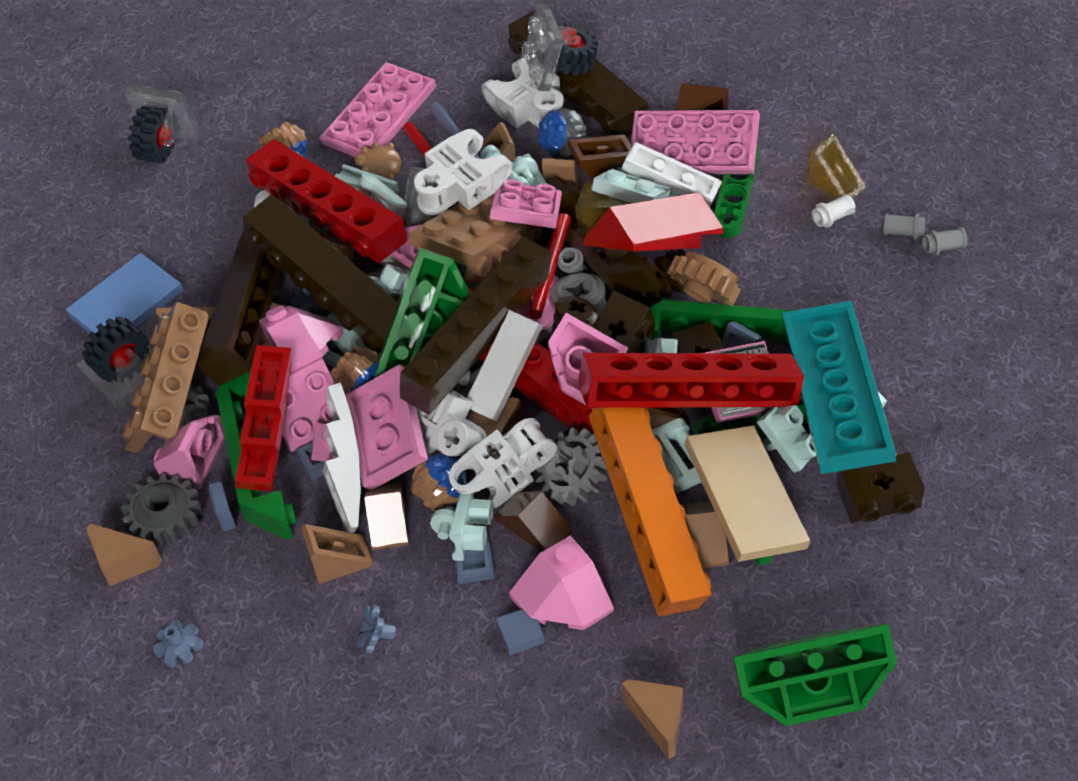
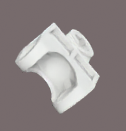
(519, 99)
(459, 174)
(447, 428)
(511, 450)

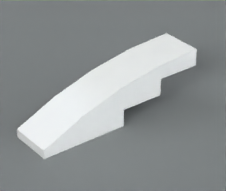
(343, 470)

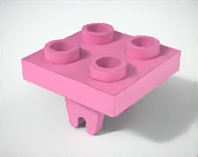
(306, 403)

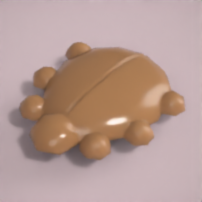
(379, 160)

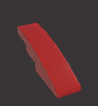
(263, 418)

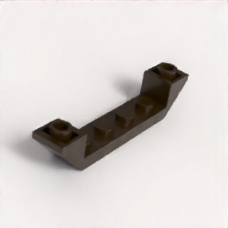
(625, 276)

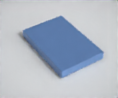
(127, 293)

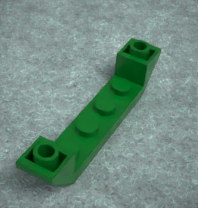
(680, 315)
(265, 510)

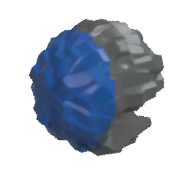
(557, 129)

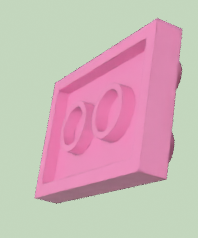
(385, 430)

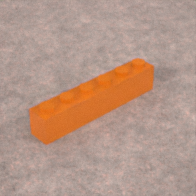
(651, 509)

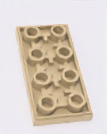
(746, 493)

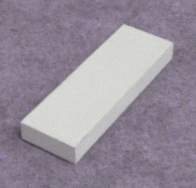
(669, 172)
(503, 365)

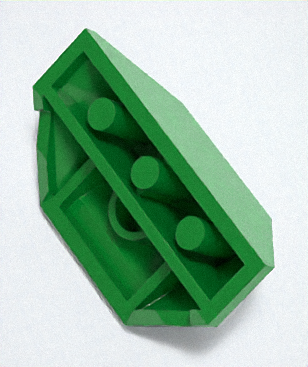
(425, 303)
(817, 673)

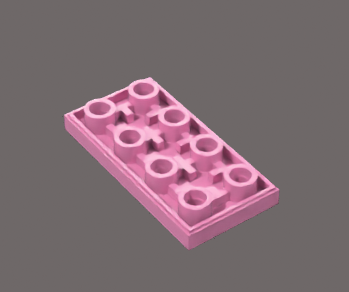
(378, 110)
(702, 138)

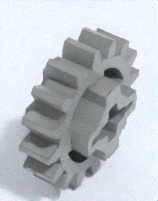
(573, 468)

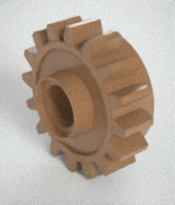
(704, 279)

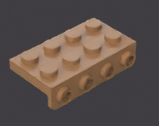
(472, 237)
(166, 376)

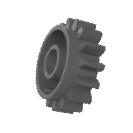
(162, 510)

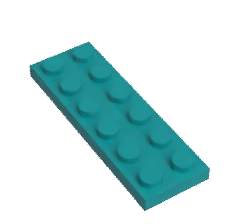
(838, 388)

